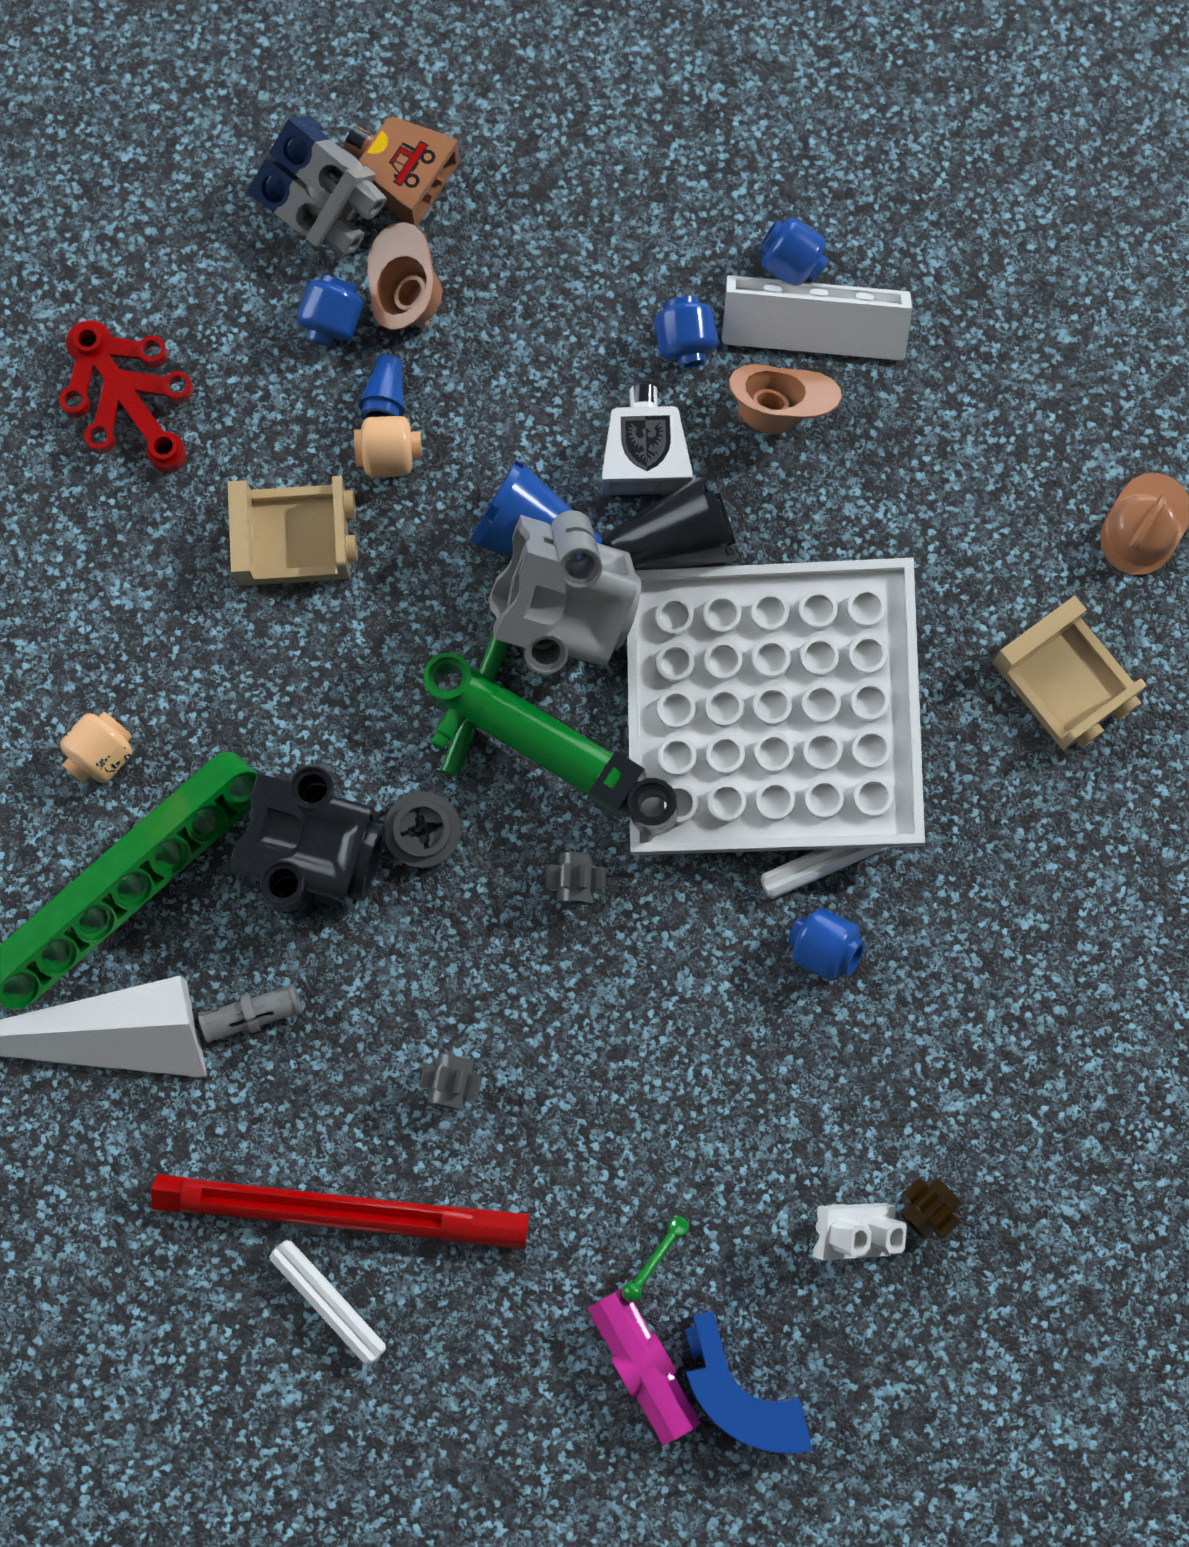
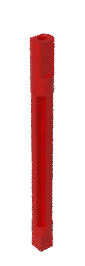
(340, 1211)

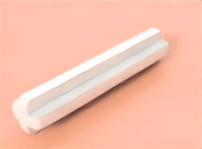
(810, 868)
(327, 1302)

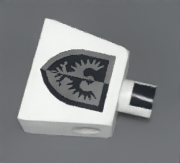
(645, 447)

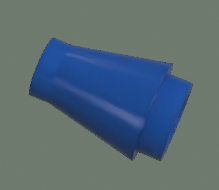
(384, 390)

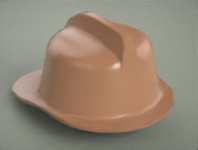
(402, 278)
(781, 397)
(1145, 524)

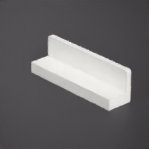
(816, 318)

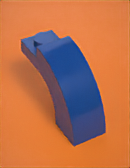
(756, 1422)

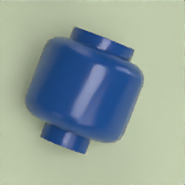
(793, 251)
(329, 310)
(686, 331)
(826, 944)

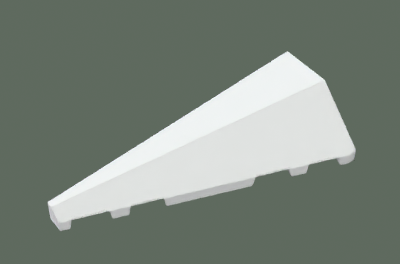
(125, 1029)

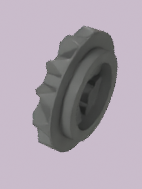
(403, 818)

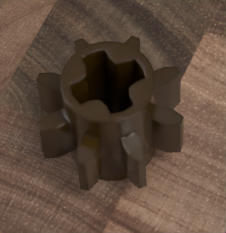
(930, 1208)

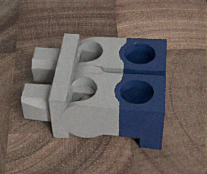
(316, 186)

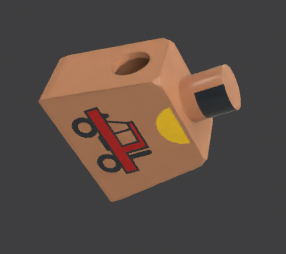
(408, 162)

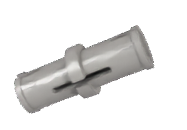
(250, 1013)

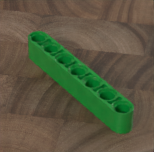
(146, 871)

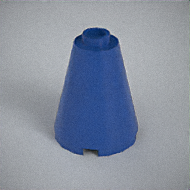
(518, 495)

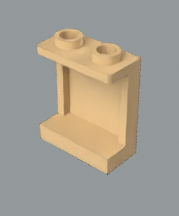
(291, 533)
(1068, 676)

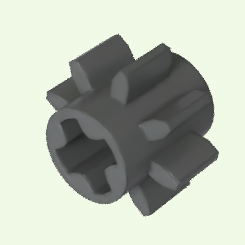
(576, 878)
(450, 1082)

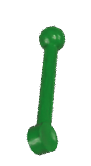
(676, 1229)

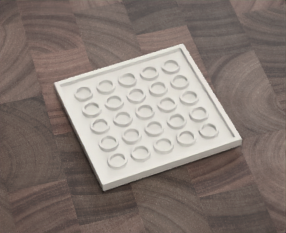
(778, 706)

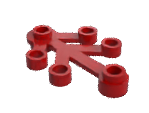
(121, 387)

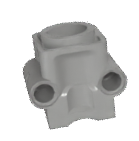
(564, 594)

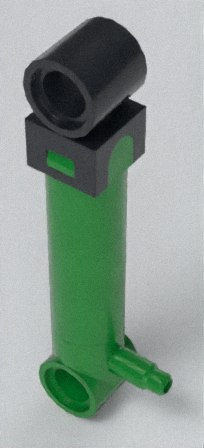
(606, 777)

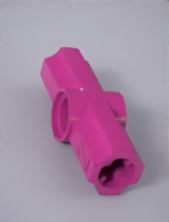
(644, 1367)

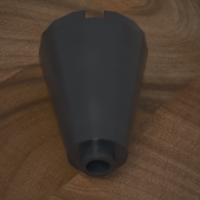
(679, 531)

